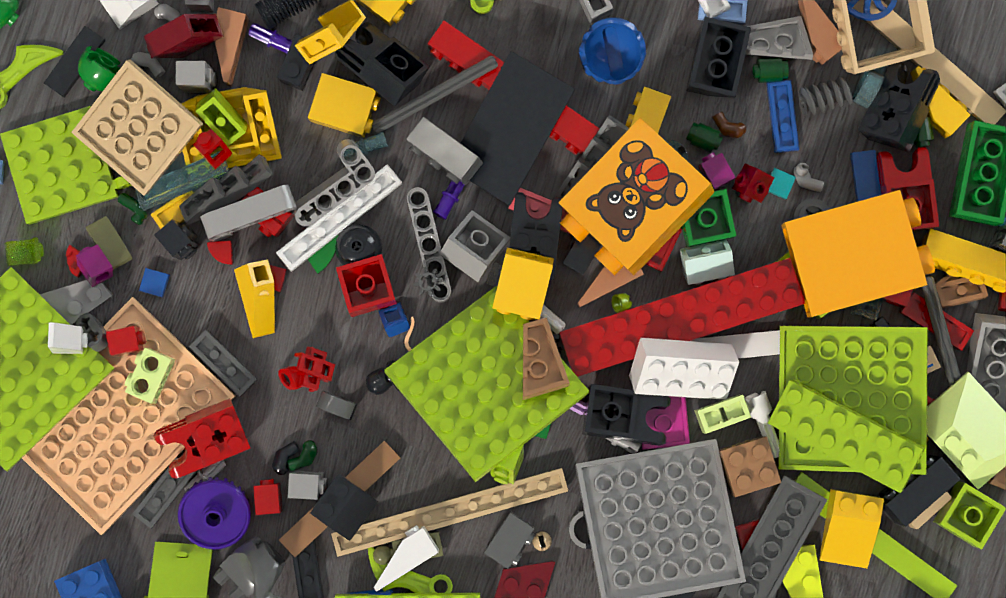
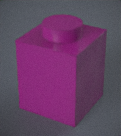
(716, 170)
(94, 265)

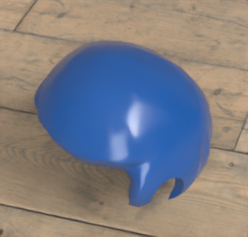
(612, 51)

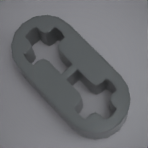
(95, 329)

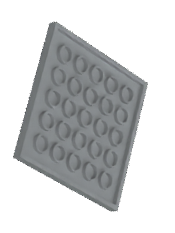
(660, 522)

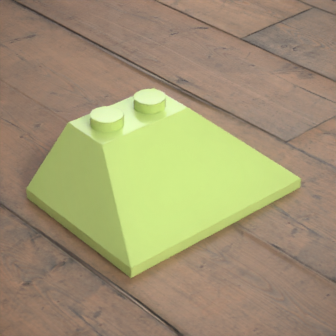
(969, 429)

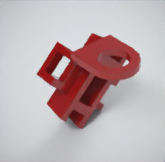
(300, 374)

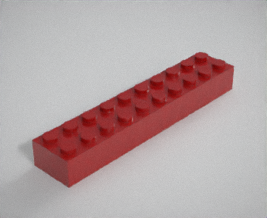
(684, 316)

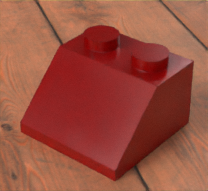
(366, 285)

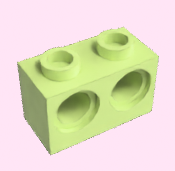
(156, 378)
(722, 413)

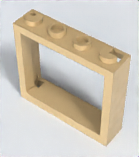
(922, 35)

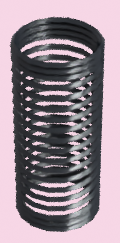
(269, 15)

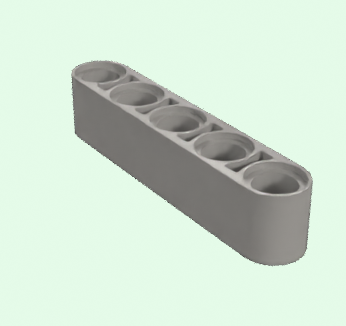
(428, 233)

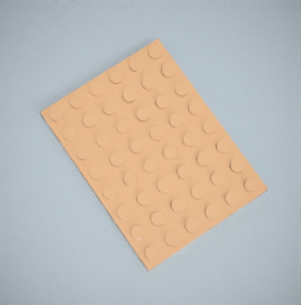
(106, 446)

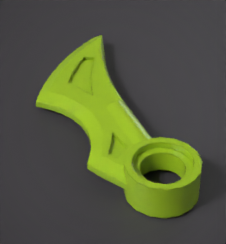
(25, 60)
(411, 580)

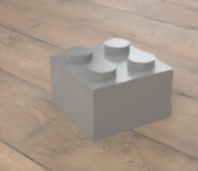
(474, 246)

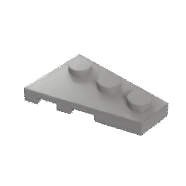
(780, 39)

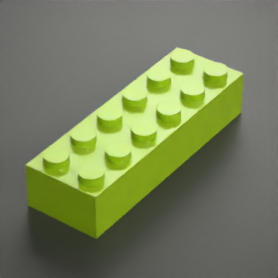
(846, 435)

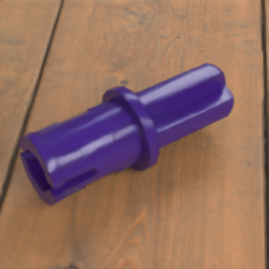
(269, 37)
(448, 199)

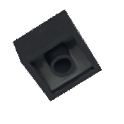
(344, 507)

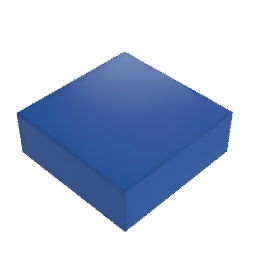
(154, 282)

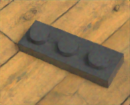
(223, 363)
(160, 498)

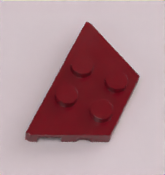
(525, 581)

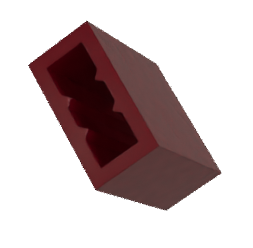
(183, 36)

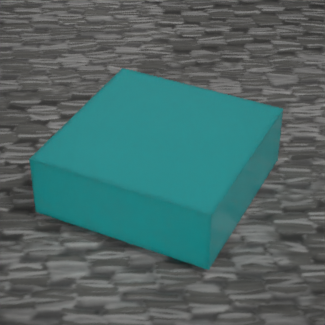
(781, 184)

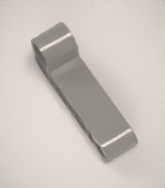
(330, 186)
(247, 212)

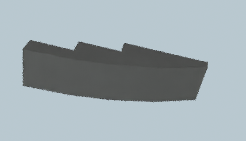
(605, 138)
(227, 190)

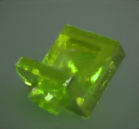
(23, 252)

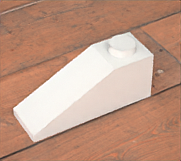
(411, 552)

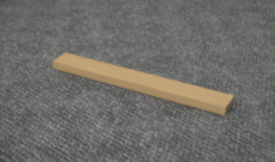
(959, 84)

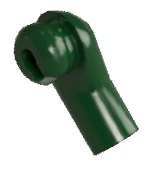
(133, 204)
(306, 458)

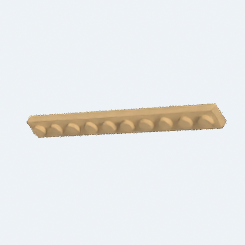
(453, 511)

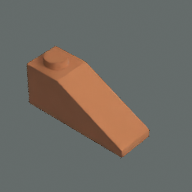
(820, 31)
(229, 47)
(607, 282)

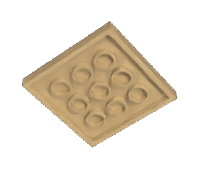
(137, 127)

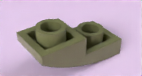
(109, 241)

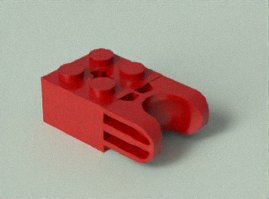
(912, 184)
(199, 439)

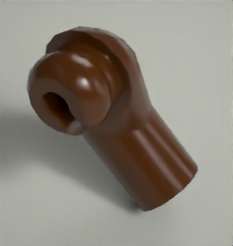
(727, 128)

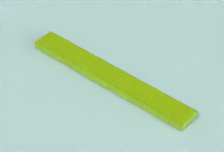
(895, 554)

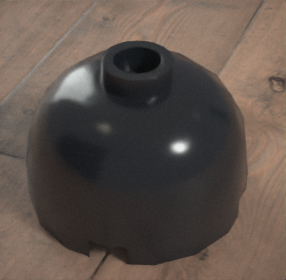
(370, 244)

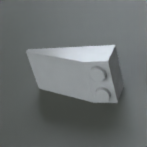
(988, 355)

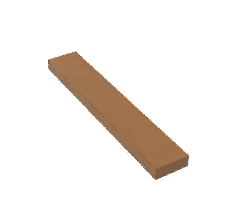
(363, 476)

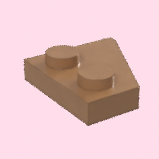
(958, 291)

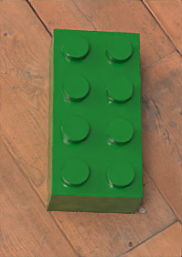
(981, 175)

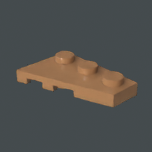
(541, 360)

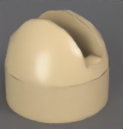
(547, 540)

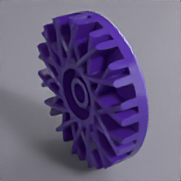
(218, 498)

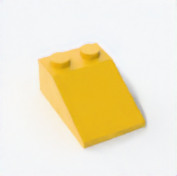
(850, 528)

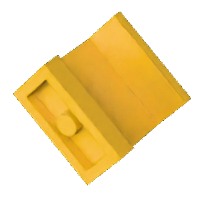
(337, 28)

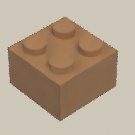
(749, 466)

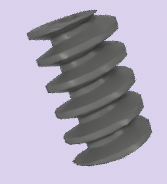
(824, 94)

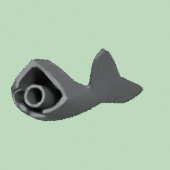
(253, 569)

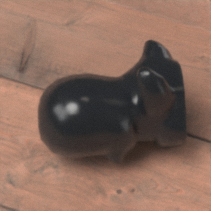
(378, 382)

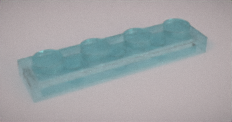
(181, 182)

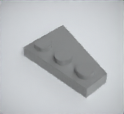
(76, 299)

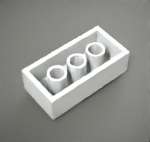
(683, 368)

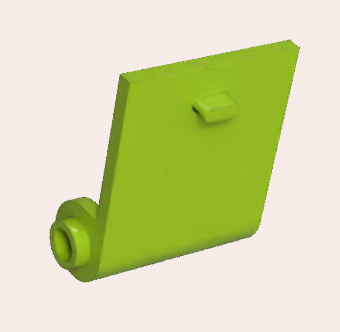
(179, 576)

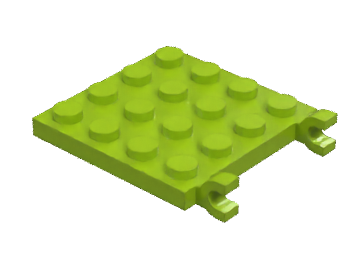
(56, 169)

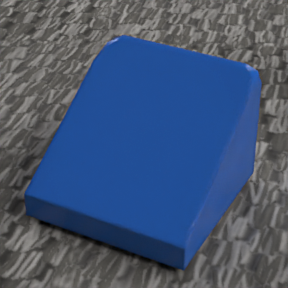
(394, 320)

